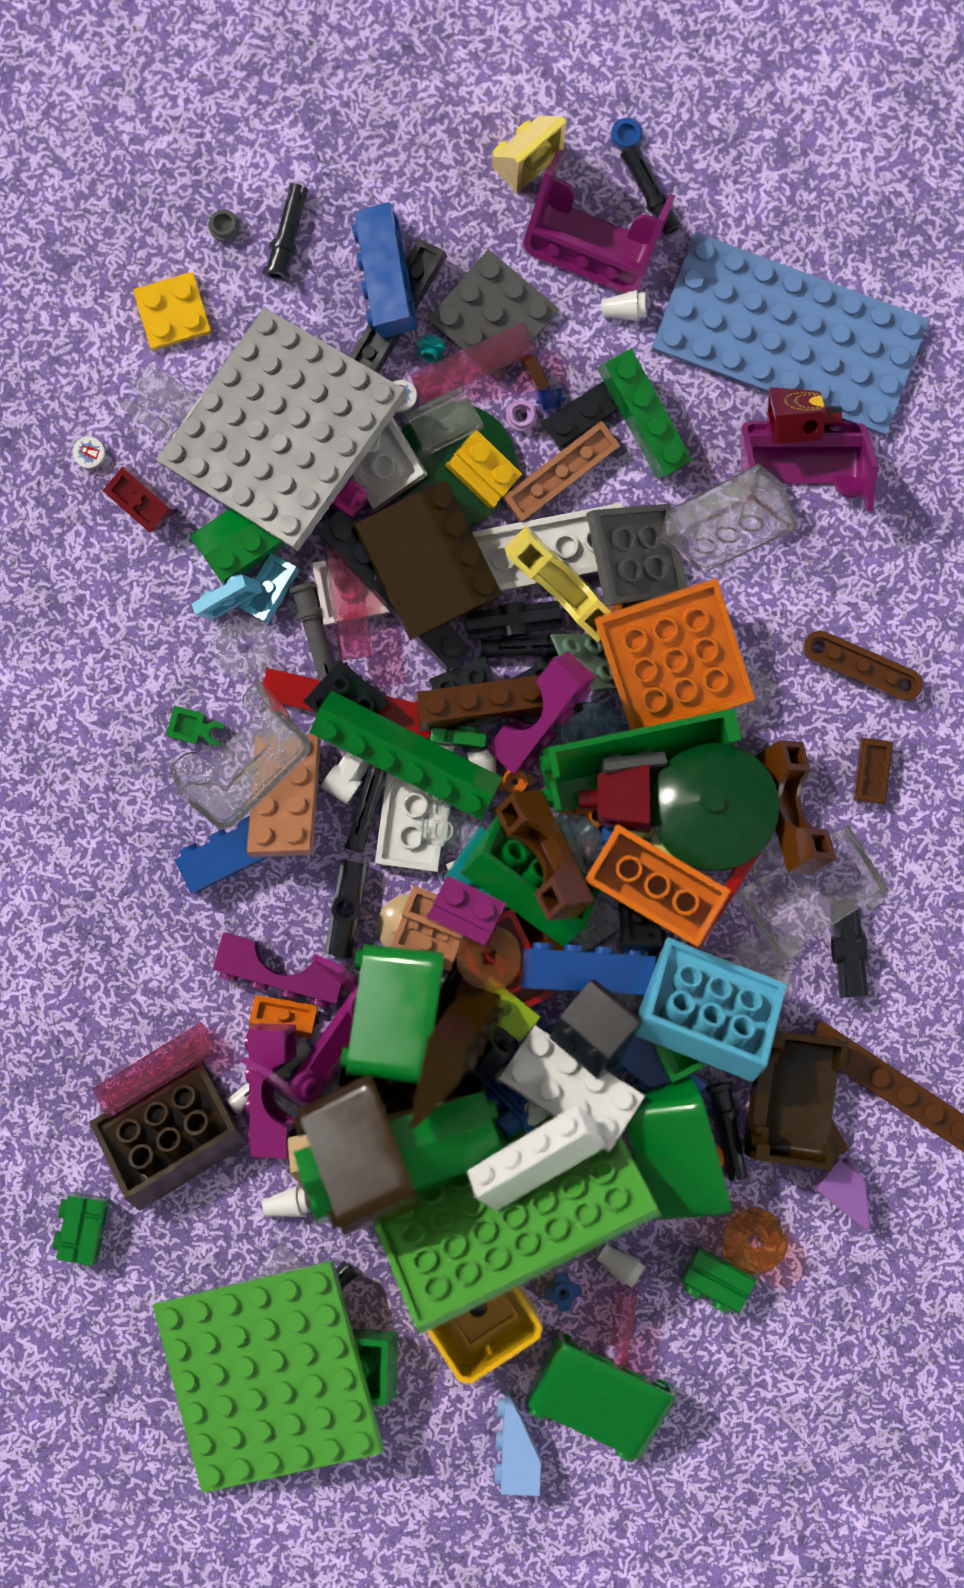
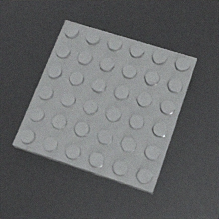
(282, 428)

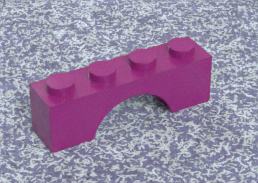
(562, 686)
(240, 958)
(269, 1124)

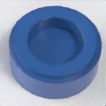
(625, 133)

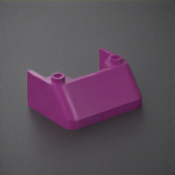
(587, 243)
(840, 458)
(326, 1054)

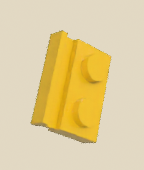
(483, 469)

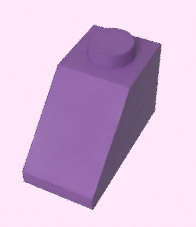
(845, 1190)

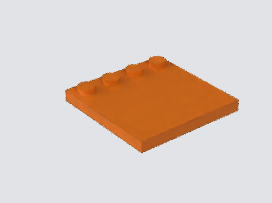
(675, 656)

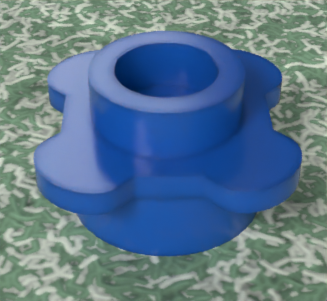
(553, 1292)

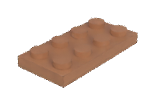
(286, 816)

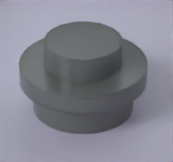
(223, 225)

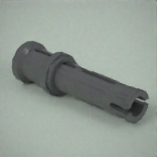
(310, 614)

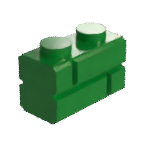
(81, 1228)
(717, 1280)

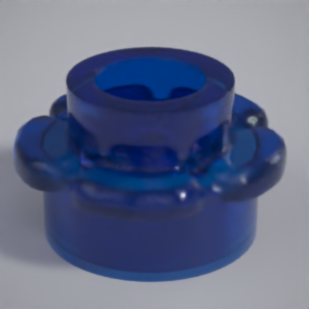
(550, 398)

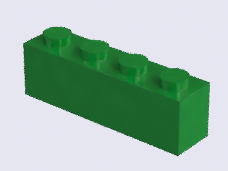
(644, 413)

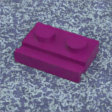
(466, 911)

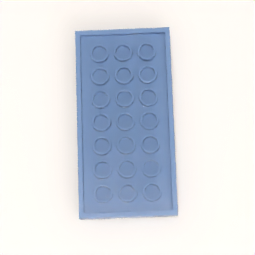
(789, 331)

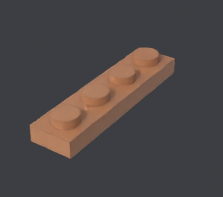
(560, 471)

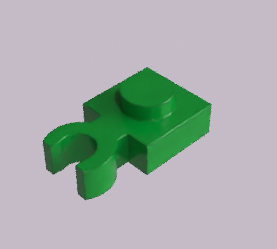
(190, 725)
(467, 737)

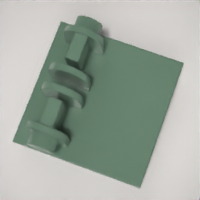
(590, 654)

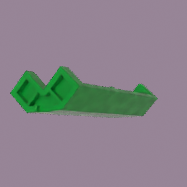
(575, 764)
(434, 1153)

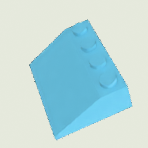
(711, 1010)

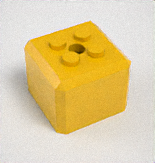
(484, 1341)

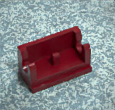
(139, 499)

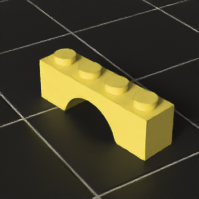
(558, 578)

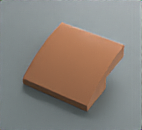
(421, 934)

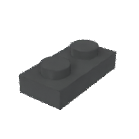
(618, 762)

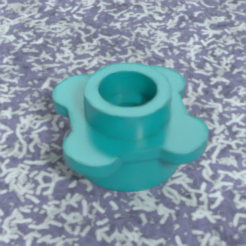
(431, 348)

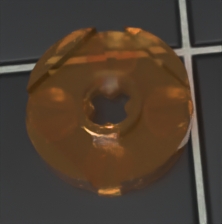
(490, 977)
(738, 1249)

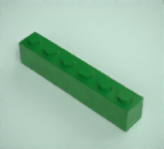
(405, 755)

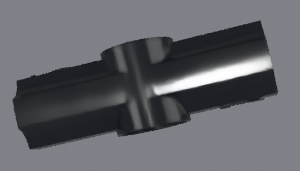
(514, 620)
(343, 930)
(849, 955)
(493, 1057)

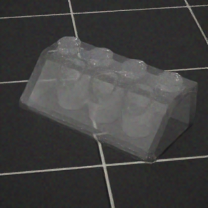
(729, 519)

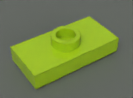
(517, 1016)

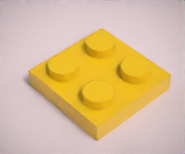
(172, 311)

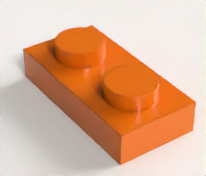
(284, 1012)

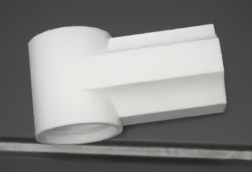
(345, 778)

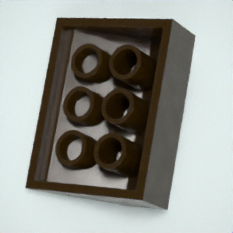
(428, 560)
(455, 1047)
(168, 1136)

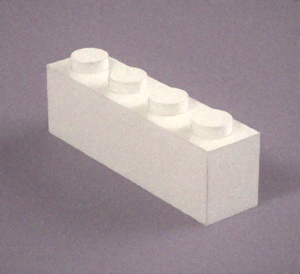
(536, 1158)

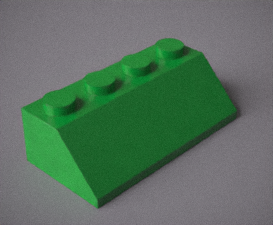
(235, 544)
(513, 876)

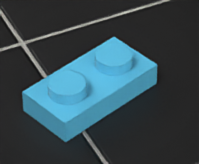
(275, 581)
(221, 600)

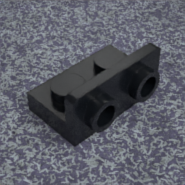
(639, 932)

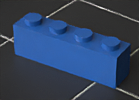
(384, 270)
(217, 859)
(575, 969)
(646, 1066)

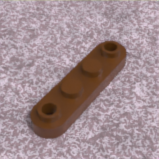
(862, 665)

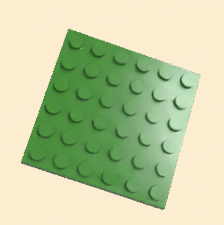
(268, 1377)

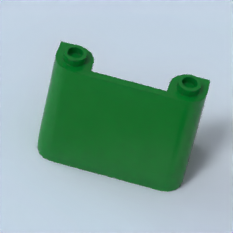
(393, 1012)
(678, 1152)
(599, 1397)

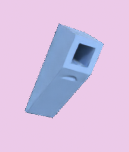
(520, 1461)

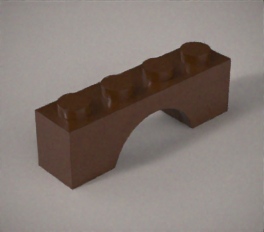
(458, 704)
(531, 822)
(802, 845)

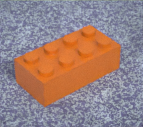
(658, 886)

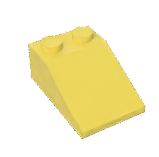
(529, 150)

